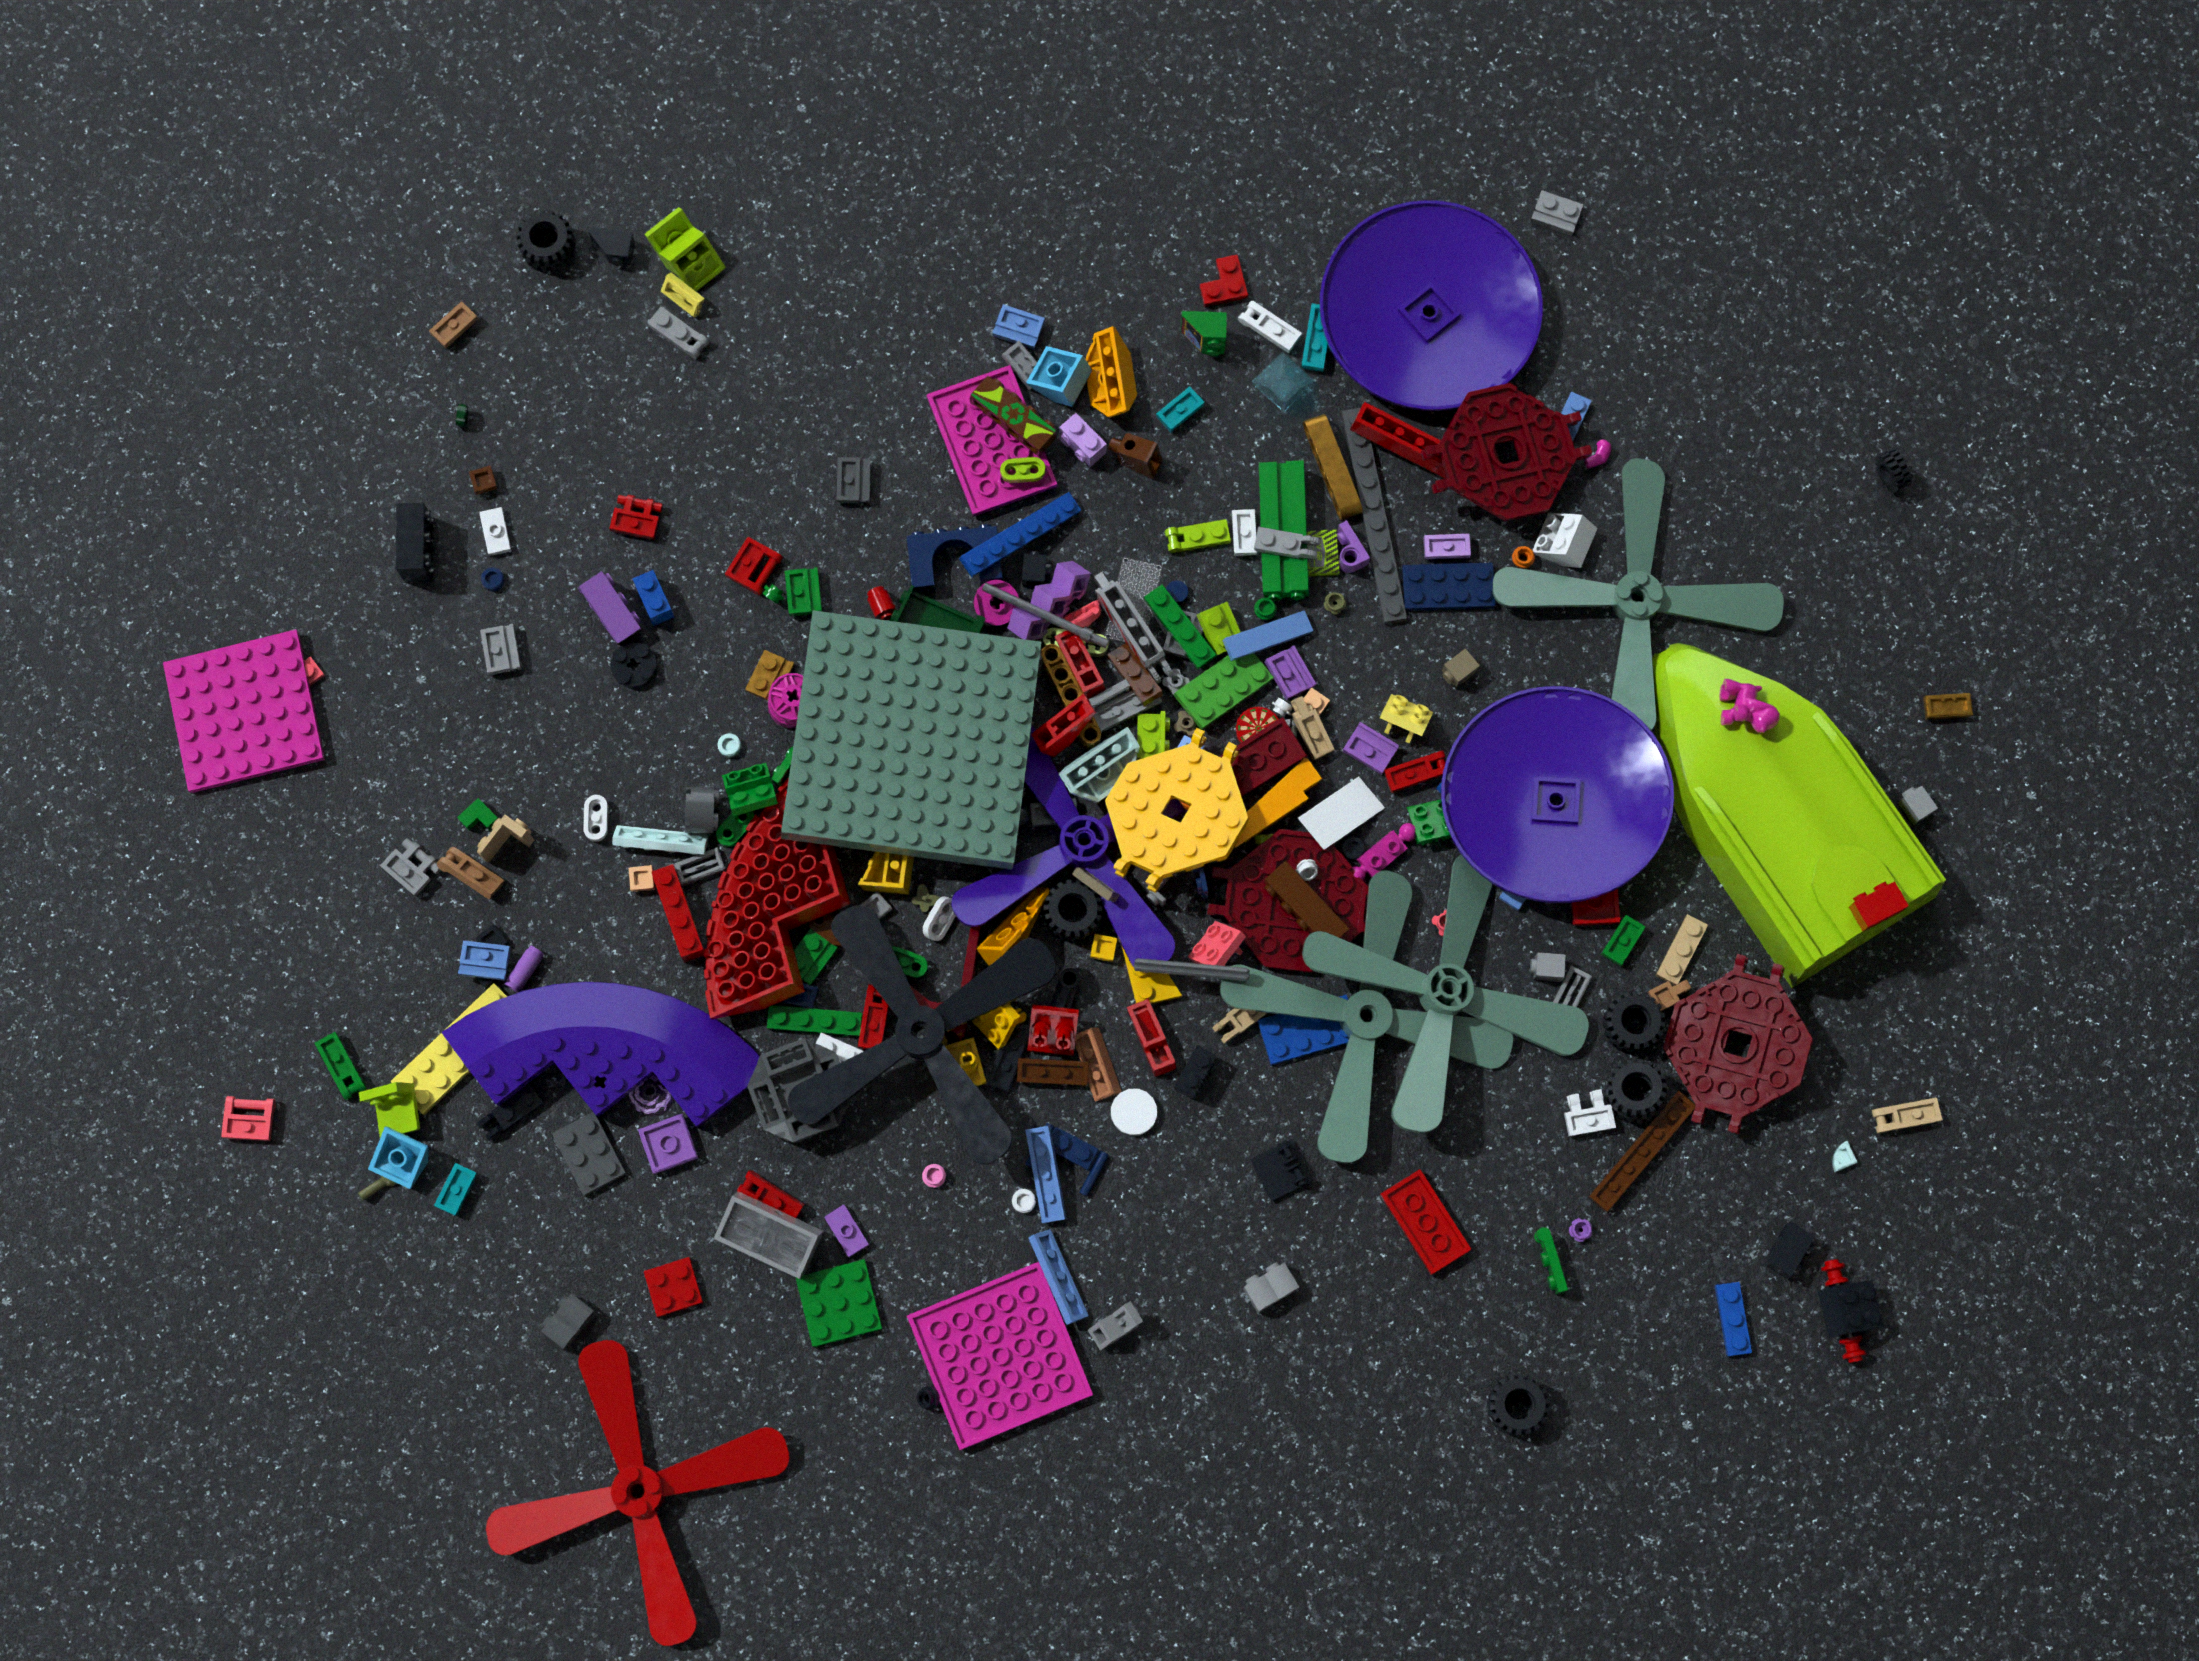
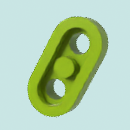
(1022, 468)

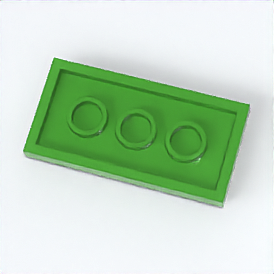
(1222, 688)

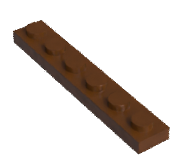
(1642, 1151)

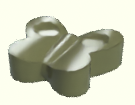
(924, 899)

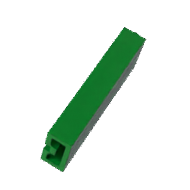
(1284, 509)

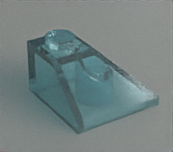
(1283, 382)

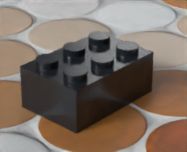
(414, 542)

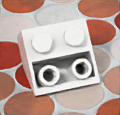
(1565, 539)

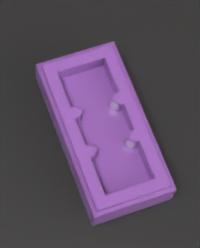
(846, 1231)

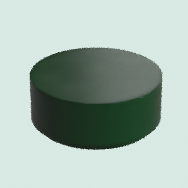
(461, 416)

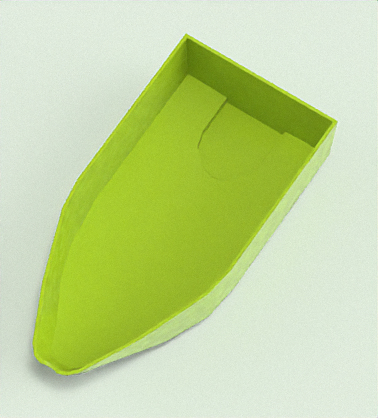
(1783, 813)

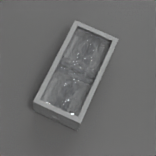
(768, 1234)

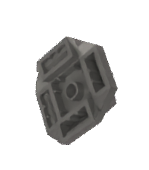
(777, 1075)

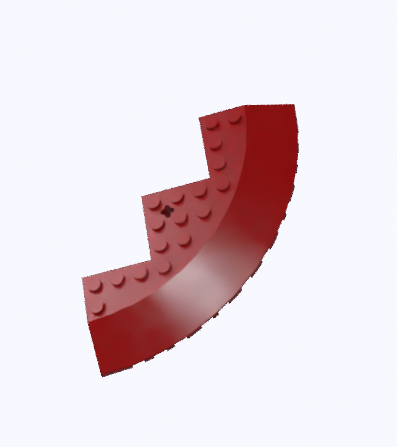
(760, 898)

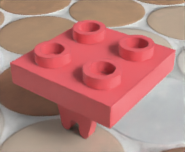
(1217, 945)

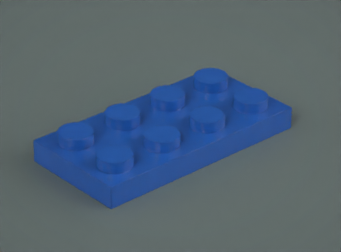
(1295, 1036)

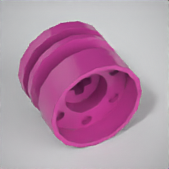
(780, 709)

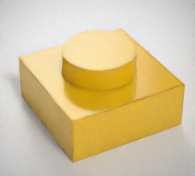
(1103, 948)

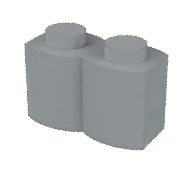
(1270, 1287)

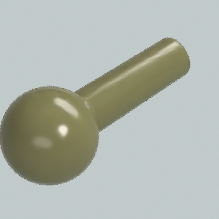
(374, 1187)

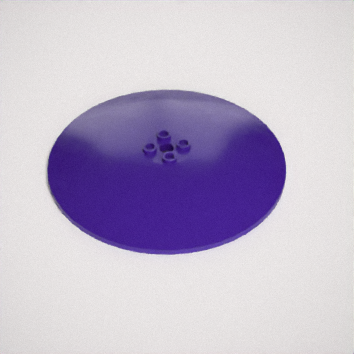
(1439, 260)
(1569, 747)

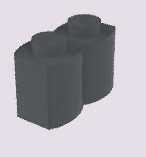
(567, 1321)

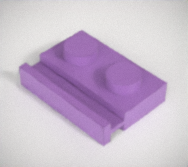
(1290, 673)
(1370, 748)

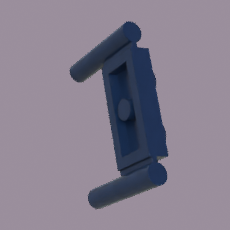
(1078, 1153)

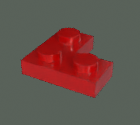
(1229, 287)

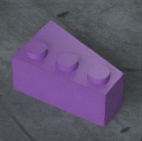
(610, 606)

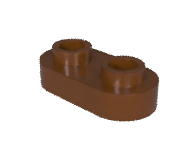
(825, 929)

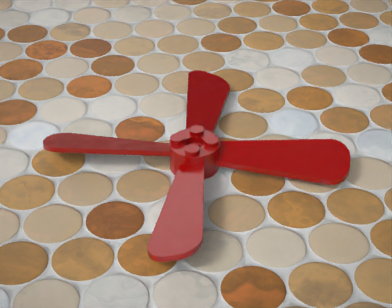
(610, 1386)

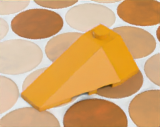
(1014, 927)

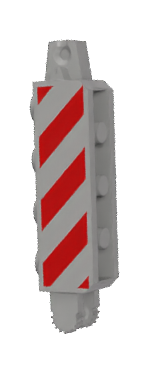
(1131, 626)

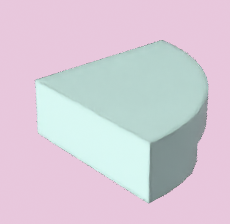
(1843, 1157)

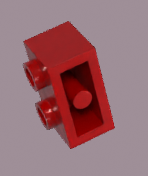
(1878, 906)

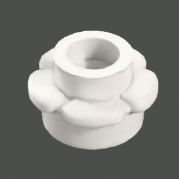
(1282, 707)
(1307, 869)

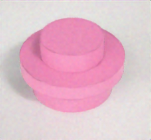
(934, 1175)

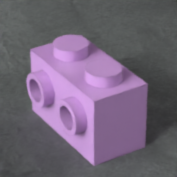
(1082, 440)

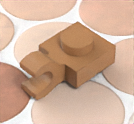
(1668, 995)

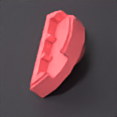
(1085, 615)

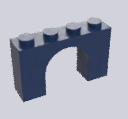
(925, 547)

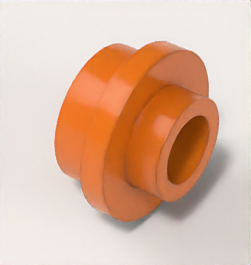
(1523, 550)

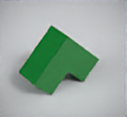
(477, 812)

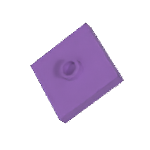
(668, 1143)

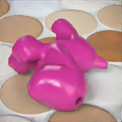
(1746, 707)

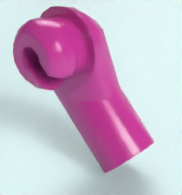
(1601, 456)

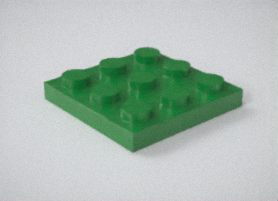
(838, 1303)

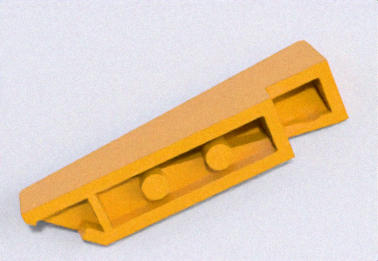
(1280, 800)

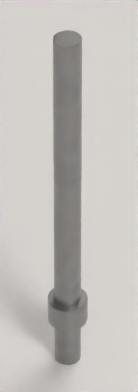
(1086, 634)

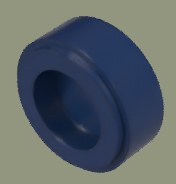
(492, 579)
(1178, 591)

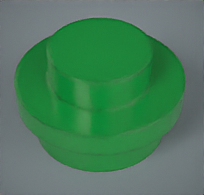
(773, 593)
(1265, 609)

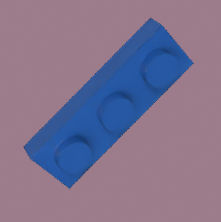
(1733, 1319)

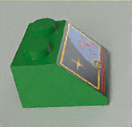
(1205, 331)

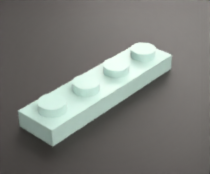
(660, 840)

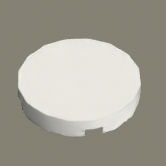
(1133, 1112)

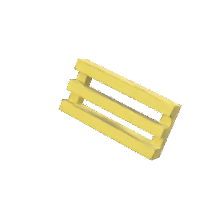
(682, 294)

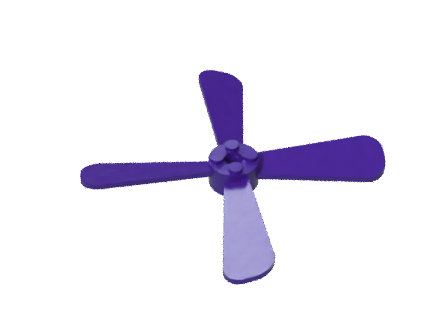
(1133, 921)

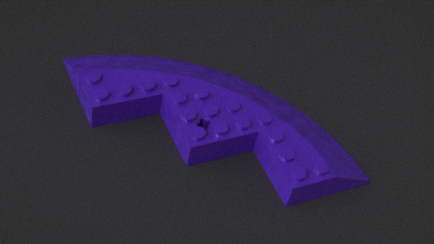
(604, 1034)

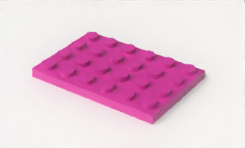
(981, 446)

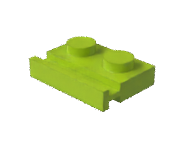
(1217, 625)

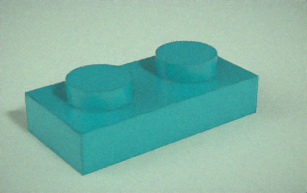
(1180, 409)
(455, 1189)

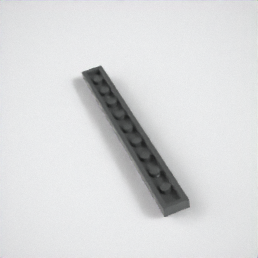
(1375, 522)

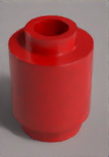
(881, 603)

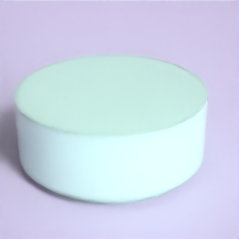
(729, 745)

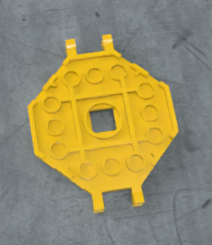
(1164, 844)

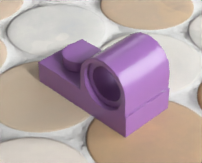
(1353, 548)

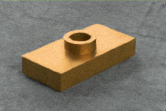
(1947, 706)

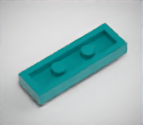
(1315, 342)

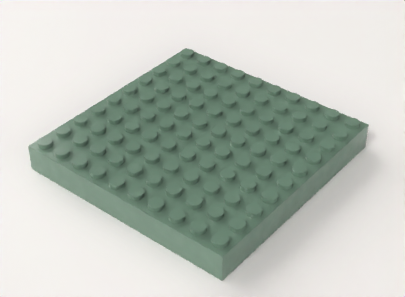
(911, 740)

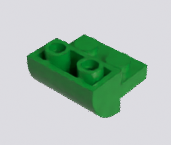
(749, 789)

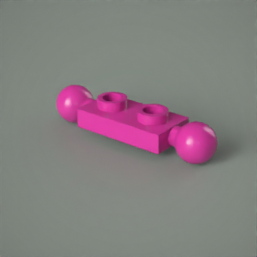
(1384, 851)

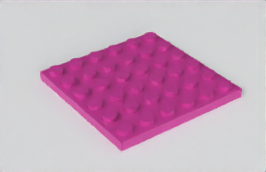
(243, 711)
(999, 1355)

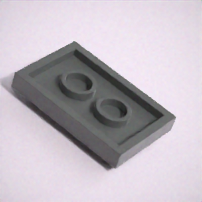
(589, 1153)

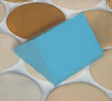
(399, 1158)

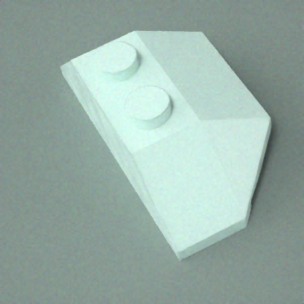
(1099, 768)

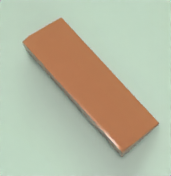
(1100, 1069)

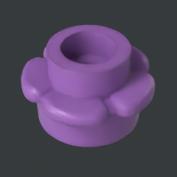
(1580, 1236)

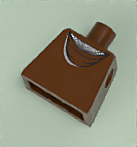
(1137, 454)

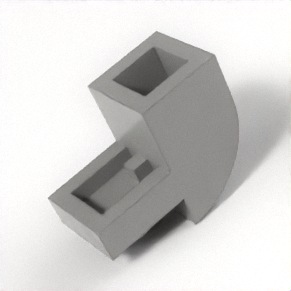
(1115, 1326)

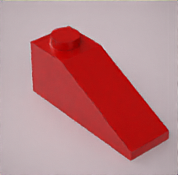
(1080, 664)
(1064, 726)

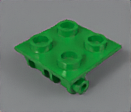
(1428, 822)

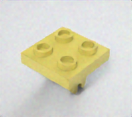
(1406, 715)

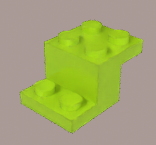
(685, 250)

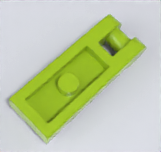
(1198, 536)

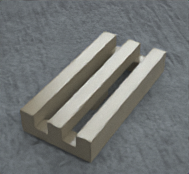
(1096, 884)

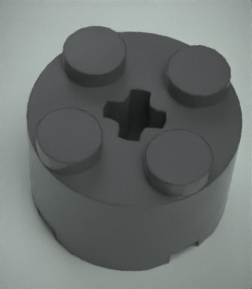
(700, 810)

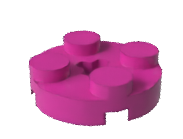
(983, 607)

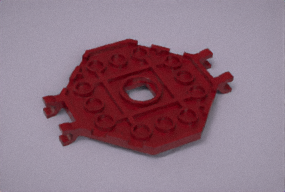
(1540, 440)
(1268, 929)
(1775, 1055)

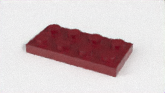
(1266, 756)

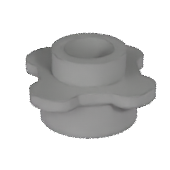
(1169, 681)

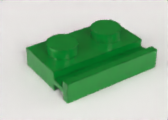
(803, 591)
(813, 956)

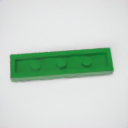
(1179, 627)
(814, 1021)

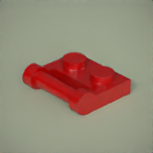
(747, 562)

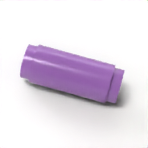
(524, 969)

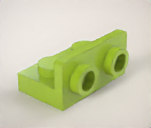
(1151, 734)

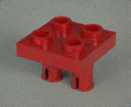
(1053, 1030)

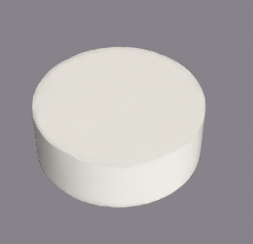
(1023, 1201)

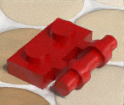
(635, 523)

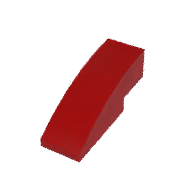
(1151, 1038)

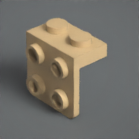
(500, 832)

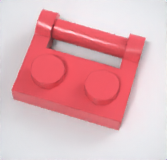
(248, 1126)

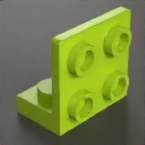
(394, 1106)

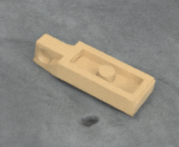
(1311, 729)

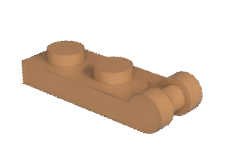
(470, 872)

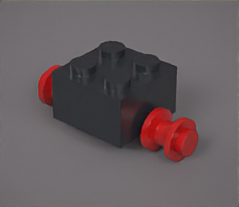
(1849, 1309)

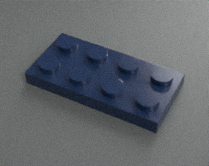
(1448, 586)

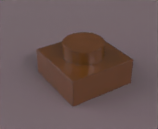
(483, 480)

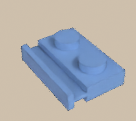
(1017, 326)
(484, 960)

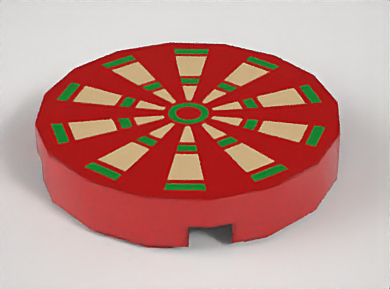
(1253, 721)

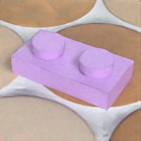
(1447, 546)

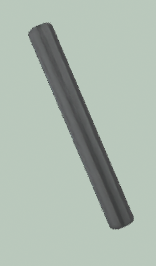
(1191, 969)

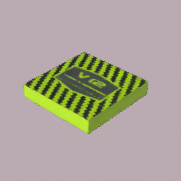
(1327, 558)

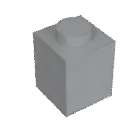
(1917, 804)
(1548, 967)

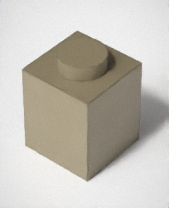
(1460, 668)

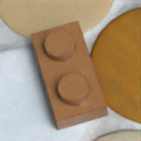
(453, 325)

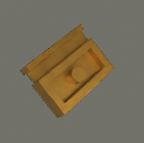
(766, 672)

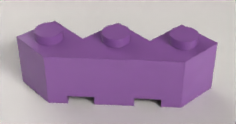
(1067, 584)

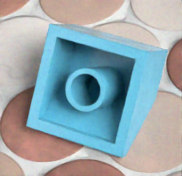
(1060, 375)

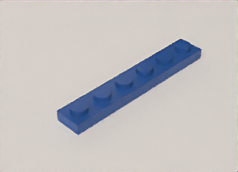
(1020, 534)

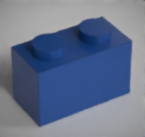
(653, 597)

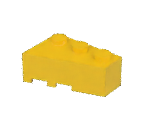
(888, 873)

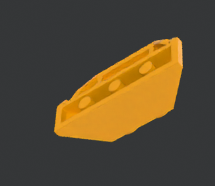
(1112, 375)

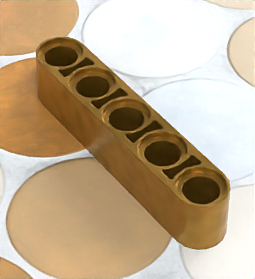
(1332, 467)
(1067, 686)

